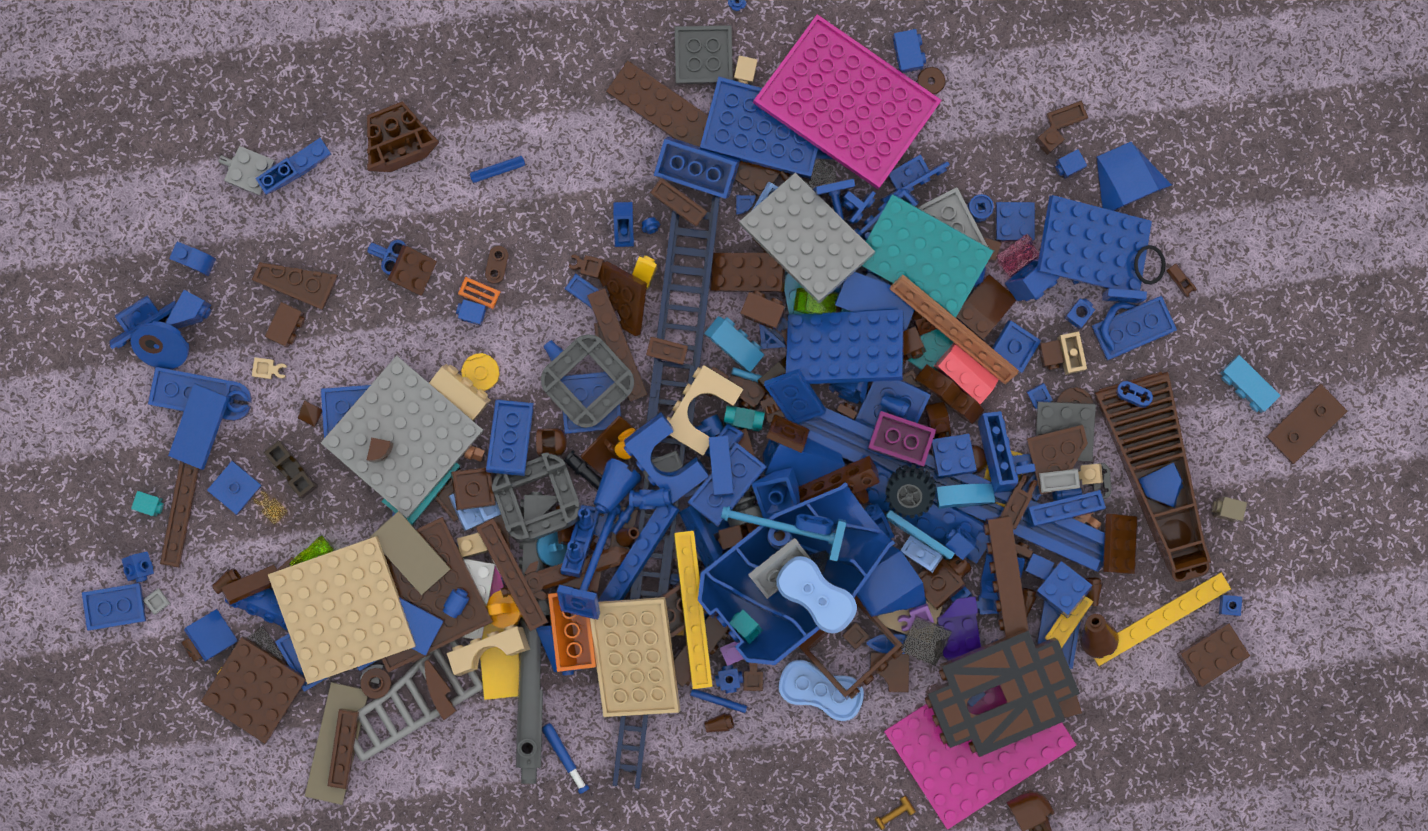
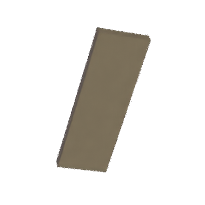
(339, 697)

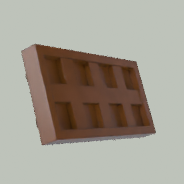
(746, 273)

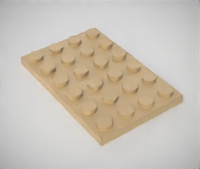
(635, 658)

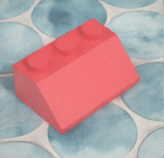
(966, 373)

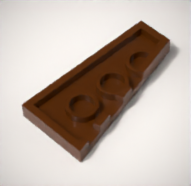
(303, 285)

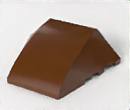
(396, 139)

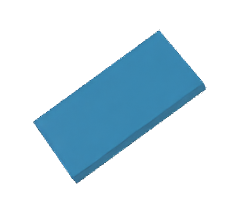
(918, 534)

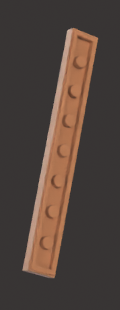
(953, 329)

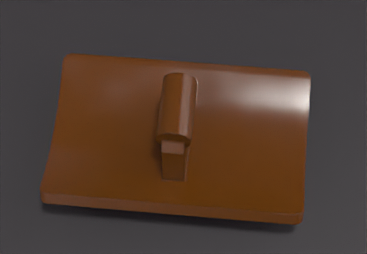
(604, 446)

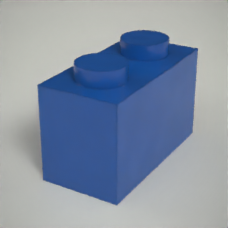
(908, 51)

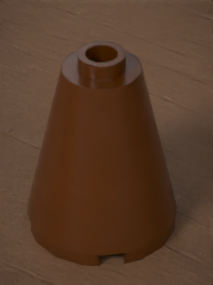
(1098, 637)

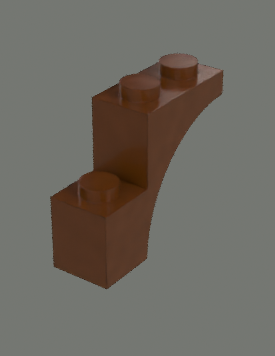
(950, 393)

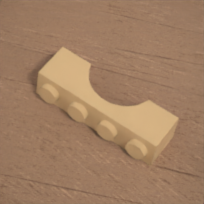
(466, 658)

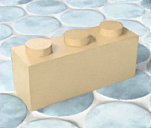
(460, 391)

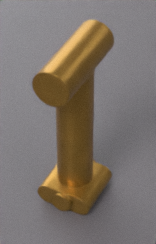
(906, 806)

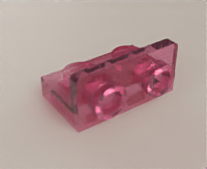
(1018, 255)

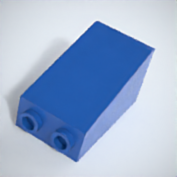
(809, 465)

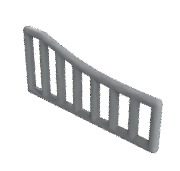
(428, 714)

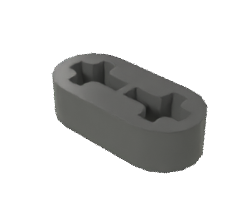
(1106, 481)

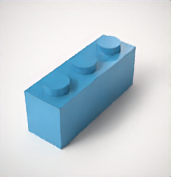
(734, 343)
(1249, 384)

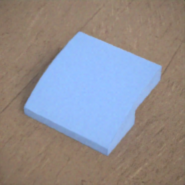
(473, 517)

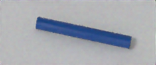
(718, 700)

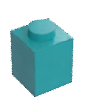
(147, 504)
(745, 626)

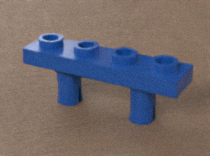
(580, 541)

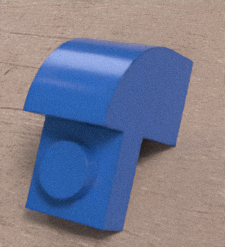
(192, 258)

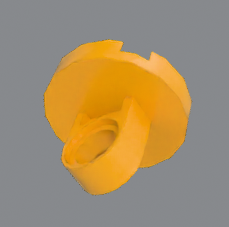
(503, 610)

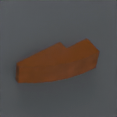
(438, 690)

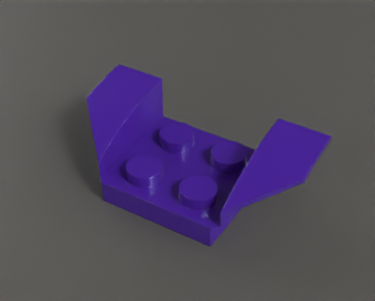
(962, 622)

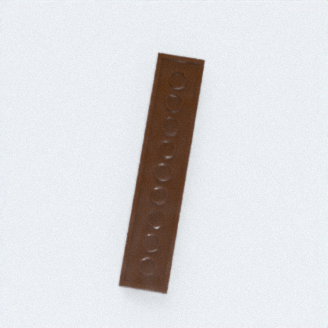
(677, 118)

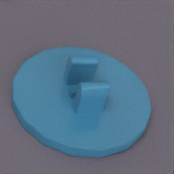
(550, 551)

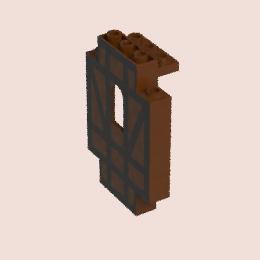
(1031, 679)

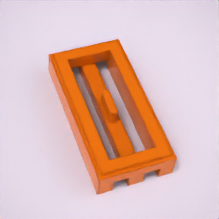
(464, 286)

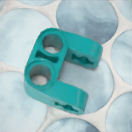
(744, 418)

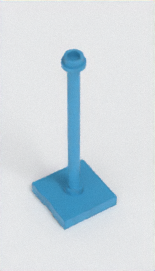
(834, 539)

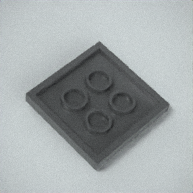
(703, 54)
(1063, 415)

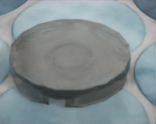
(824, 174)

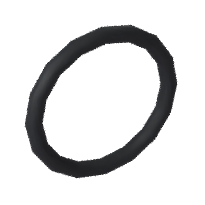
(1162, 261)

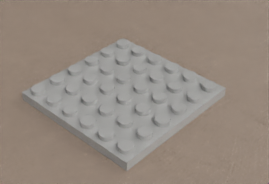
(420, 422)

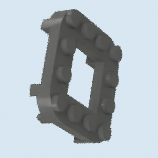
(567, 360)
(546, 524)

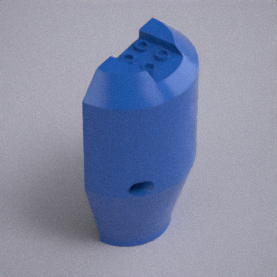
(786, 624)

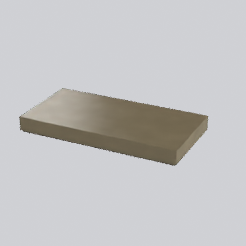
(411, 553)

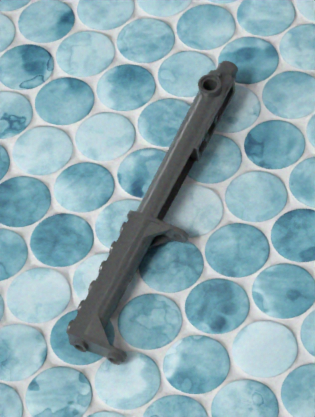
(529, 692)

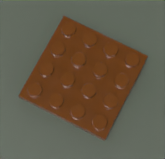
(254, 690)

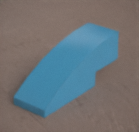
(964, 495)

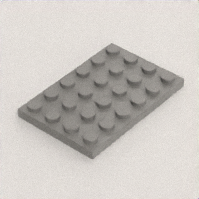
(807, 237)

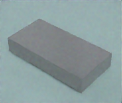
(1059, 480)

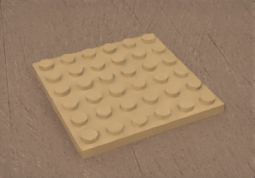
(342, 610)

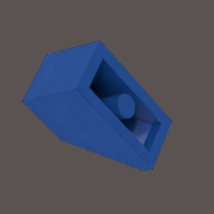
(623, 224)

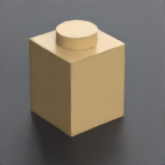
(745, 70)

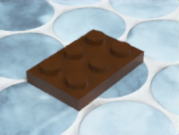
(1120, 544)

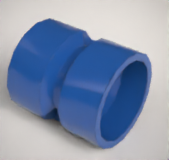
(980, 207)

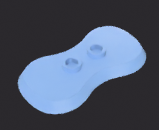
(804, 584)
(806, 685)

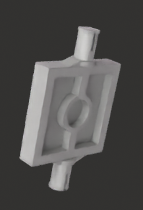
(245, 168)

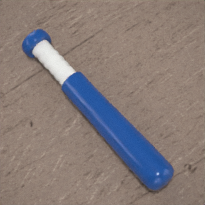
(557, 745)

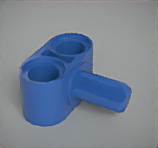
(386, 254)

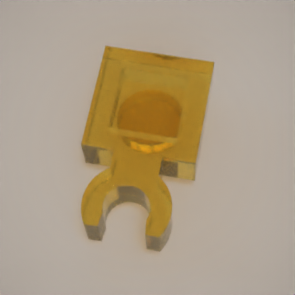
(272, 509)

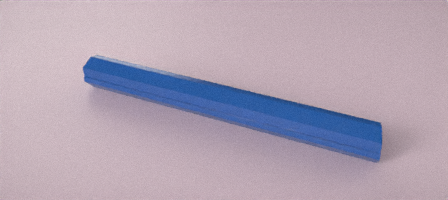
(1065, 537)

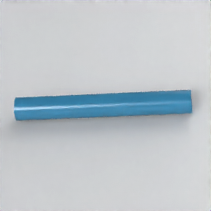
(745, 374)

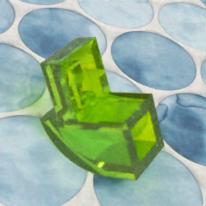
(317, 548)

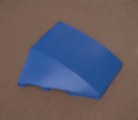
(1127, 177)
(892, 586)

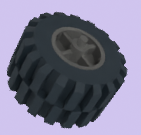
(910, 491)

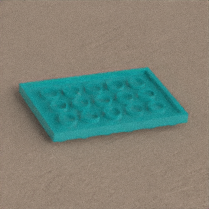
(927, 253)

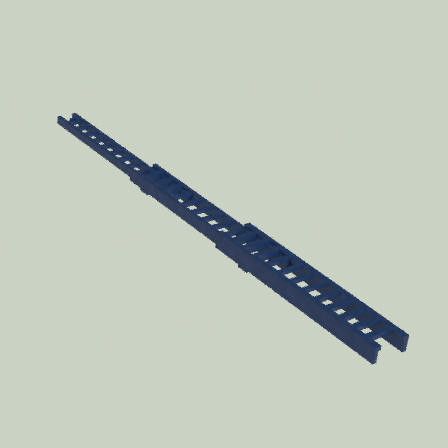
(654, 401)

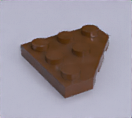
(626, 296)
(1056, 450)

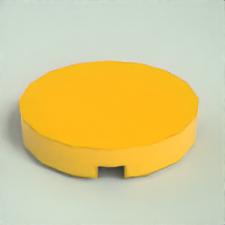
(474, 370)

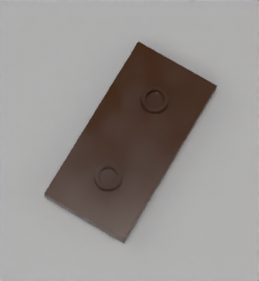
(1306, 424)

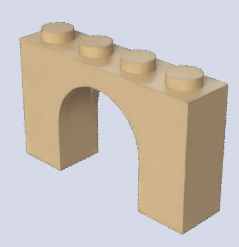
(705, 382)

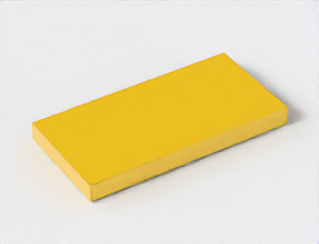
(498, 670)

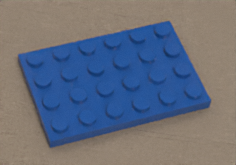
(751, 134)
(1092, 244)
(846, 346)

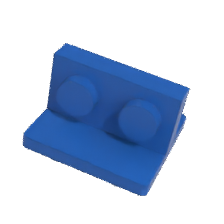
(851, 202)

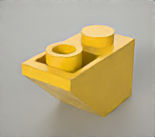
(645, 269)

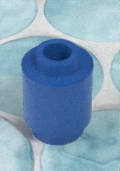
(456, 602)

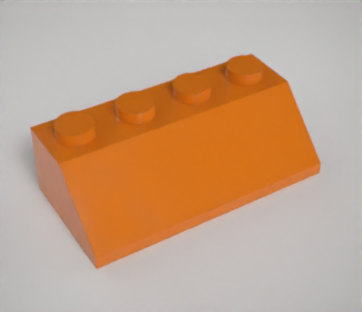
(571, 638)

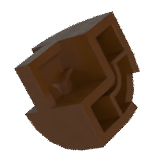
(1029, 809)

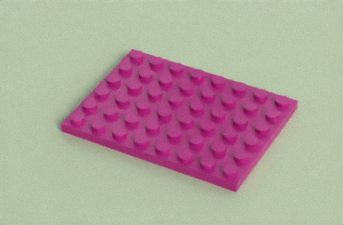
(847, 101)
(961, 781)

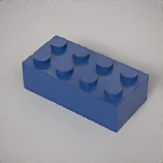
(696, 167)

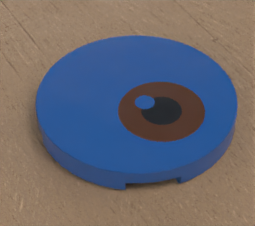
(159, 345)

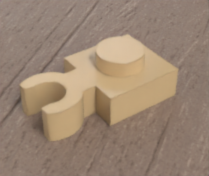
(265, 368)
(1091, 474)

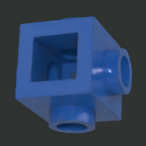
(137, 567)
(729, 671)

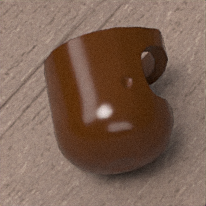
(550, 441)

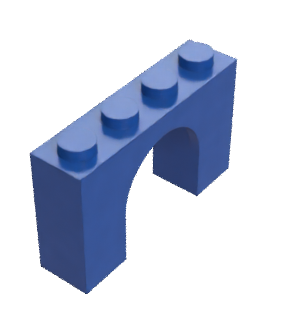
(641, 445)

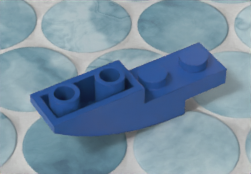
(293, 167)

